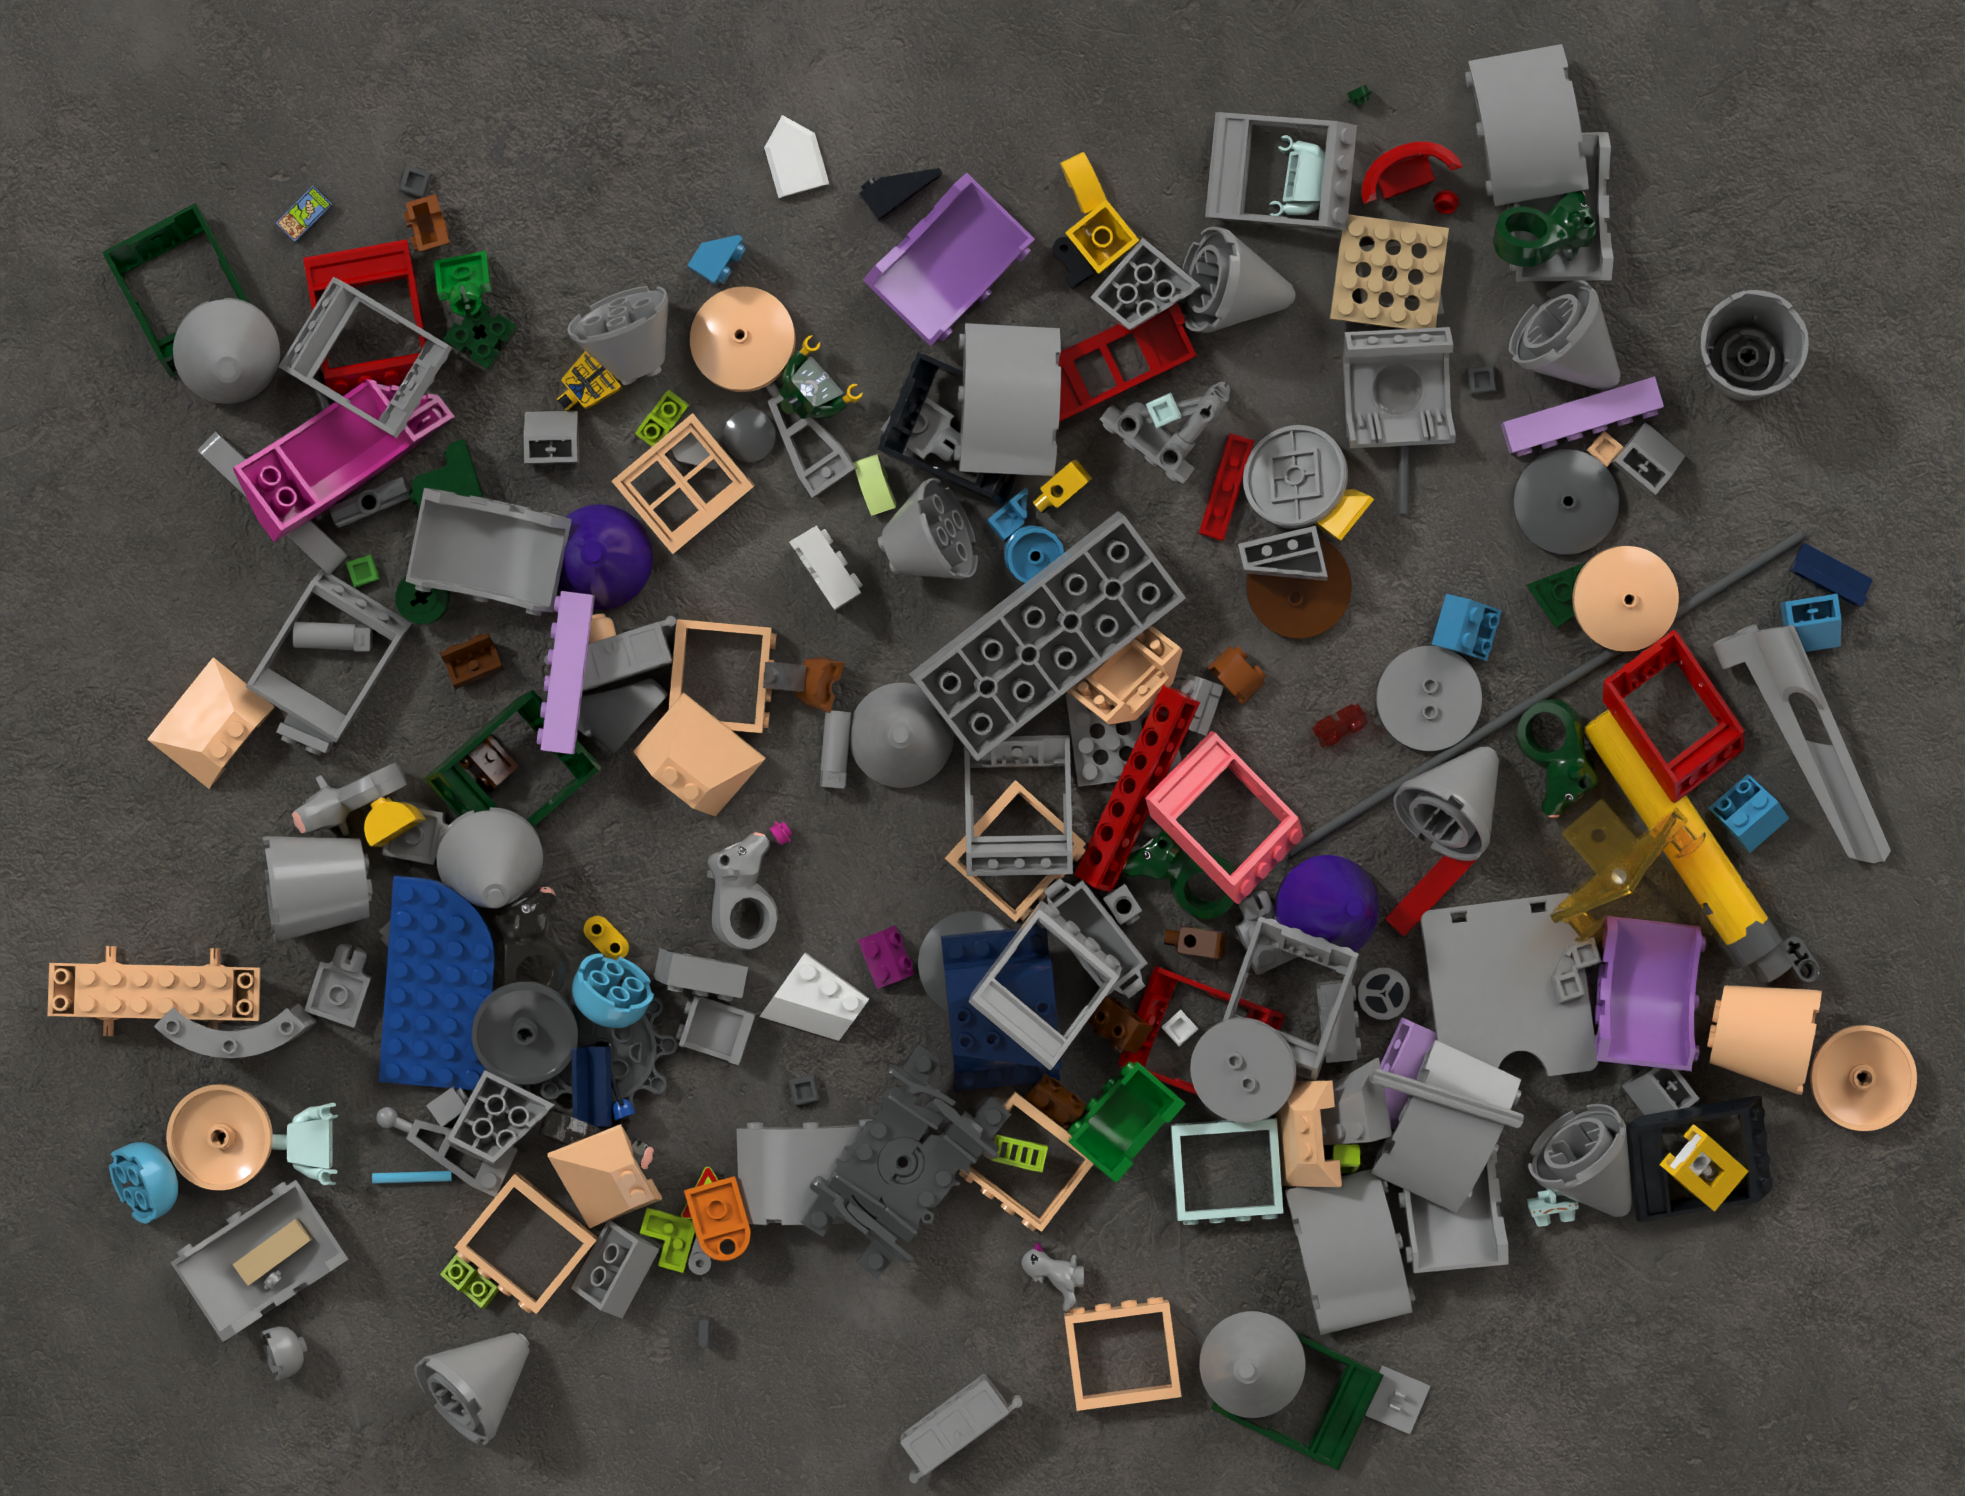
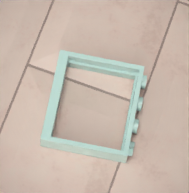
(1225, 1126)

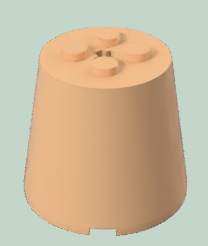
(1765, 1033)

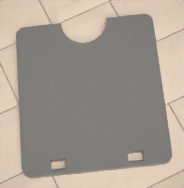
(1497, 988)

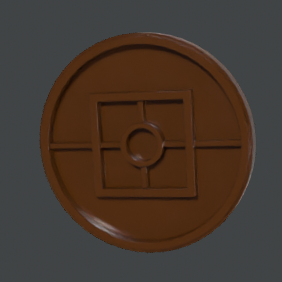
(1302, 606)

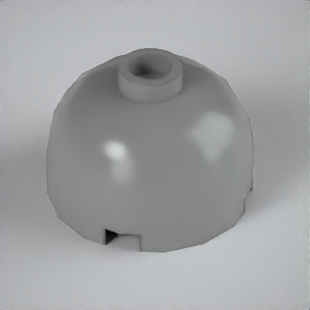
(283, 1351)

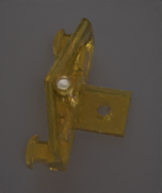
(1616, 861)

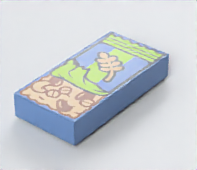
(304, 214)

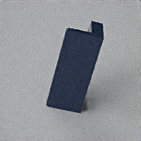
(1831, 575)
(592, 1085)

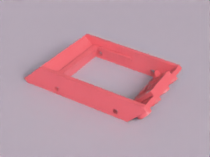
(1186, 784)

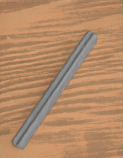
(1447, 1098)

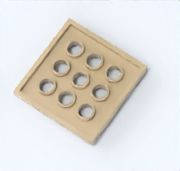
(1407, 235)

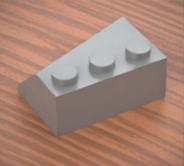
(1142, 287)
(1358, 1111)
(496, 1118)

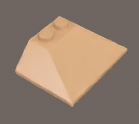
(1130, 678)
(210, 722)
(697, 756)
(1302, 1139)
(604, 1176)

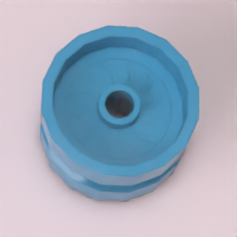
(1023, 543)

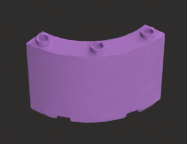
(949, 260)
(1648, 993)

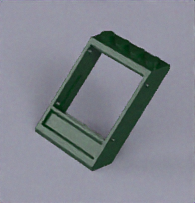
(152, 243)
(464, 794)
(1341, 1416)

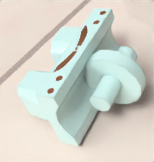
(1549, 1203)

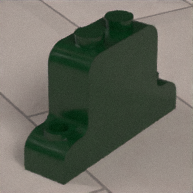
(456, 477)

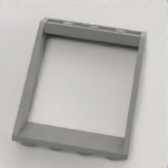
(300, 702)

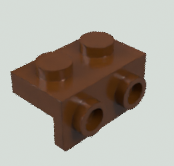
(472, 660)

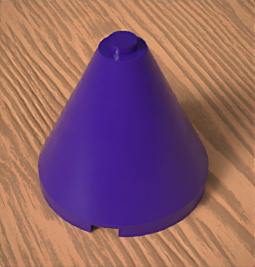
(606, 556)
(1329, 901)

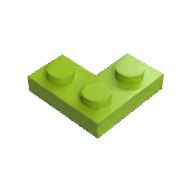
(677, 1235)

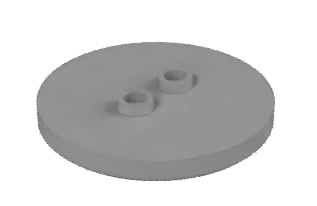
(1295, 476)
(1429, 698)
(1243, 1070)

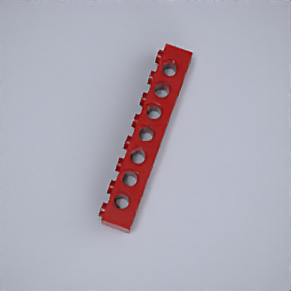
(1140, 776)

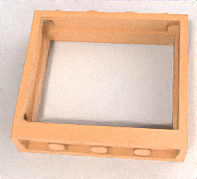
(764, 694)
(1024, 908)
(1011, 1205)
(554, 1211)
(1123, 1397)

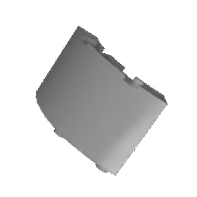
(1528, 125)
(1592, 261)
(1009, 399)
(488, 550)
(235, 1040)
(1441, 1148)
(781, 1164)
(1458, 1239)
(1350, 1252)
(219, 1287)

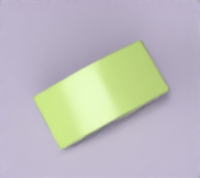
(874, 484)

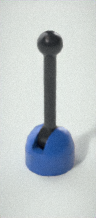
(621, 1107)

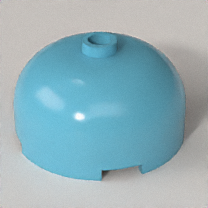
(600, 997)
(152, 1178)

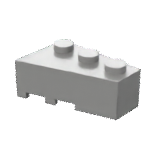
(1285, 555)
(700, 974)
(1343, 1044)

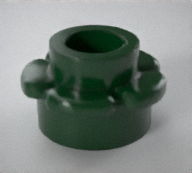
(1359, 95)

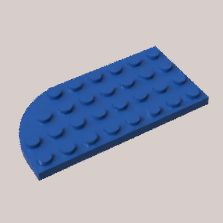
(434, 984)

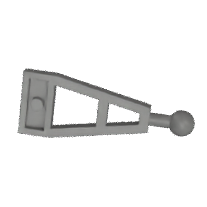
(824, 472)
(489, 1175)

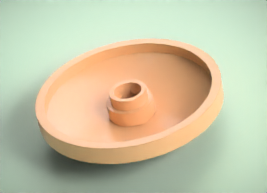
(745, 362)
(1601, 595)
(1887, 1083)
(196, 1140)

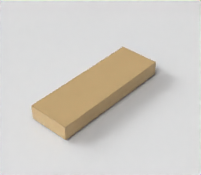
(272, 1251)

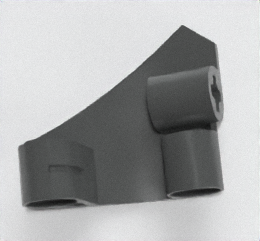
(618, 712)

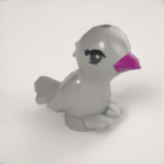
(1062, 1274)

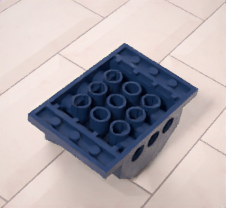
(980, 1049)

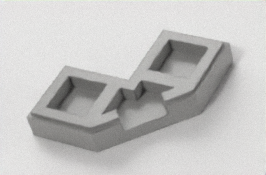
(1566, 975)

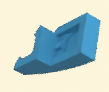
(1010, 516)

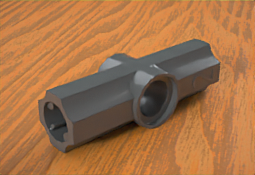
(354, 510)

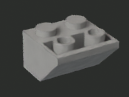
(551, 438)
(1648, 459)
(1660, 1090)

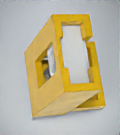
(1704, 1168)

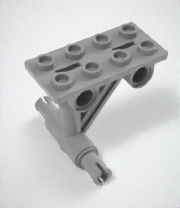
(1158, 442)

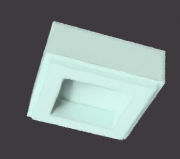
(1163, 410)

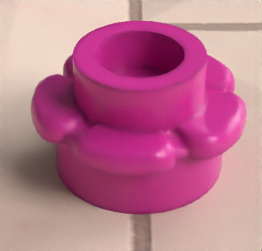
(781, 832)

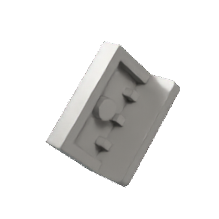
(294, 730)

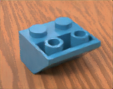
(715, 257)
(1815, 621)
(1466, 627)
(1749, 813)

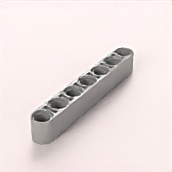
(307, 536)

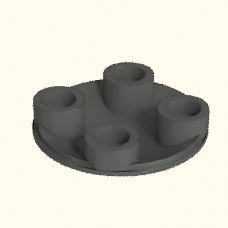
(749, 435)

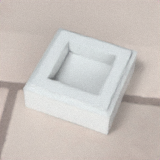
(1179, 1028)

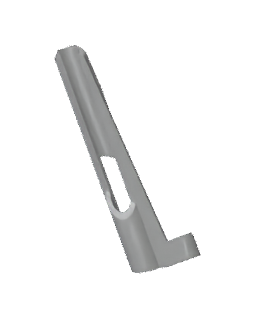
(1783, 668)

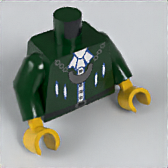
(810, 389)

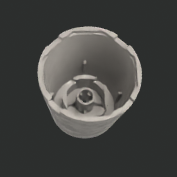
(1756, 326)
(315, 884)

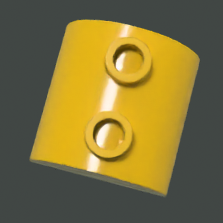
(1102, 237)
(390, 820)

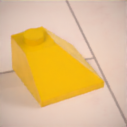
(1345, 514)

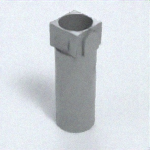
(332, 636)
(835, 749)

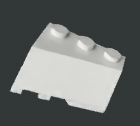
(826, 567)
(816, 1000)

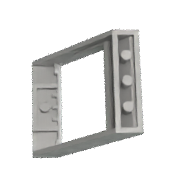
(1231, 165)
(323, 330)
(1021, 853)
(1342, 959)
(1018, 1019)

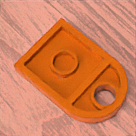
(718, 1217)

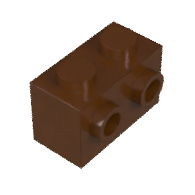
(1119, 1025)

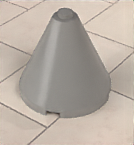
(1233, 283)
(1567, 338)
(226, 350)
(899, 736)
(1453, 804)
(490, 857)
(1586, 1159)
(1252, 1364)
(474, 1383)

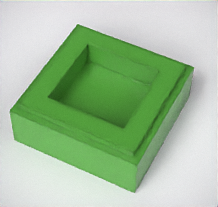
(363, 571)

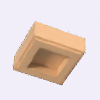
(1605, 448)

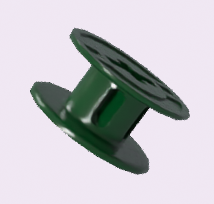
(421, 613)

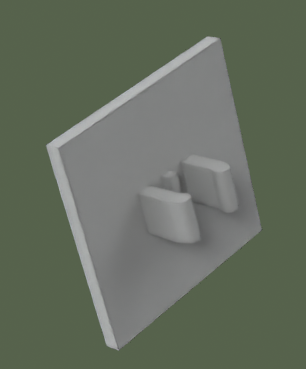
(1398, 1400)

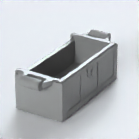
(627, 654)
(1085, 910)
(955, 1425)

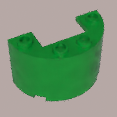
(1123, 1119)

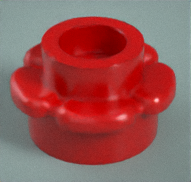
(1446, 201)

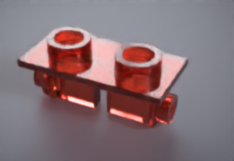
(1351, 721)

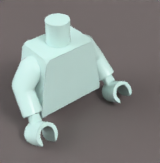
(1303, 178)
(310, 1143)

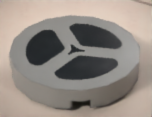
(1383, 993)

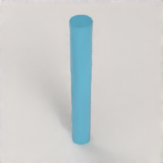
(410, 1177)

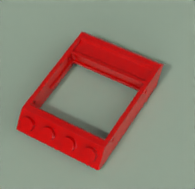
(358, 269)
(1704, 755)
(1154, 1006)

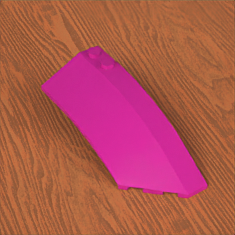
(331, 457)

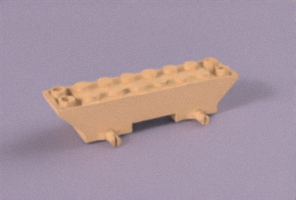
(150, 991)

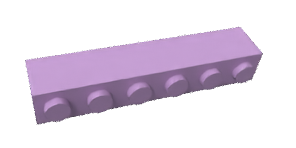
(1582, 415)
(567, 672)

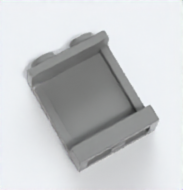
(715, 1029)

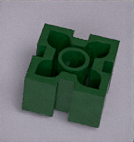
(483, 350)

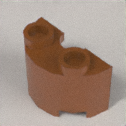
(427, 223)
(1237, 674)
(819, 677)

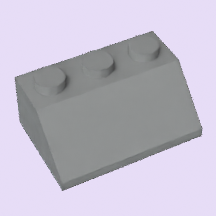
(615, 1269)

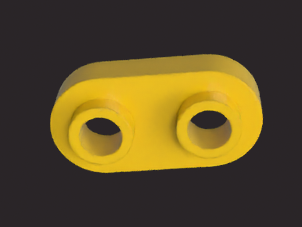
(606, 938)

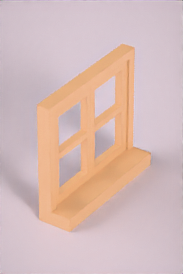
(706, 512)

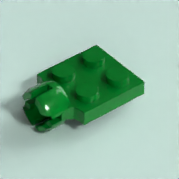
(463, 281)

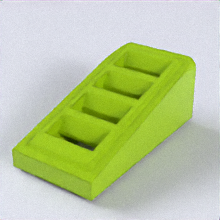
(1349, 1157)
(1038, 1167)

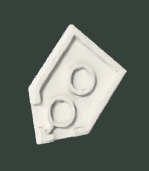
(794, 159)

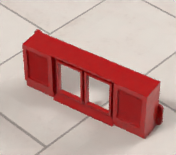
(1160, 341)

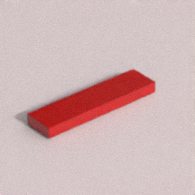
(1226, 487)
(1426, 893)

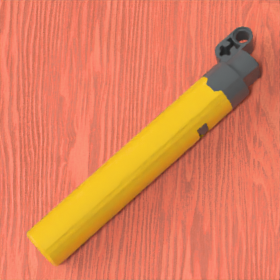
(1708, 870)

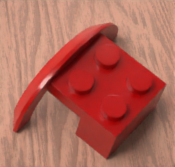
(1405, 169)

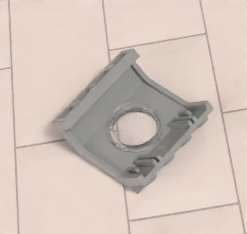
(1398, 387)

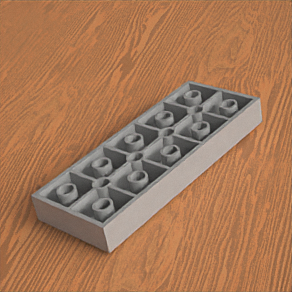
(1047, 635)

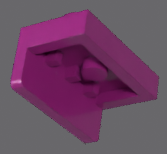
(886, 957)

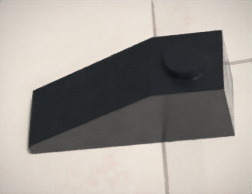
(892, 191)

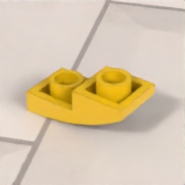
(1083, 181)

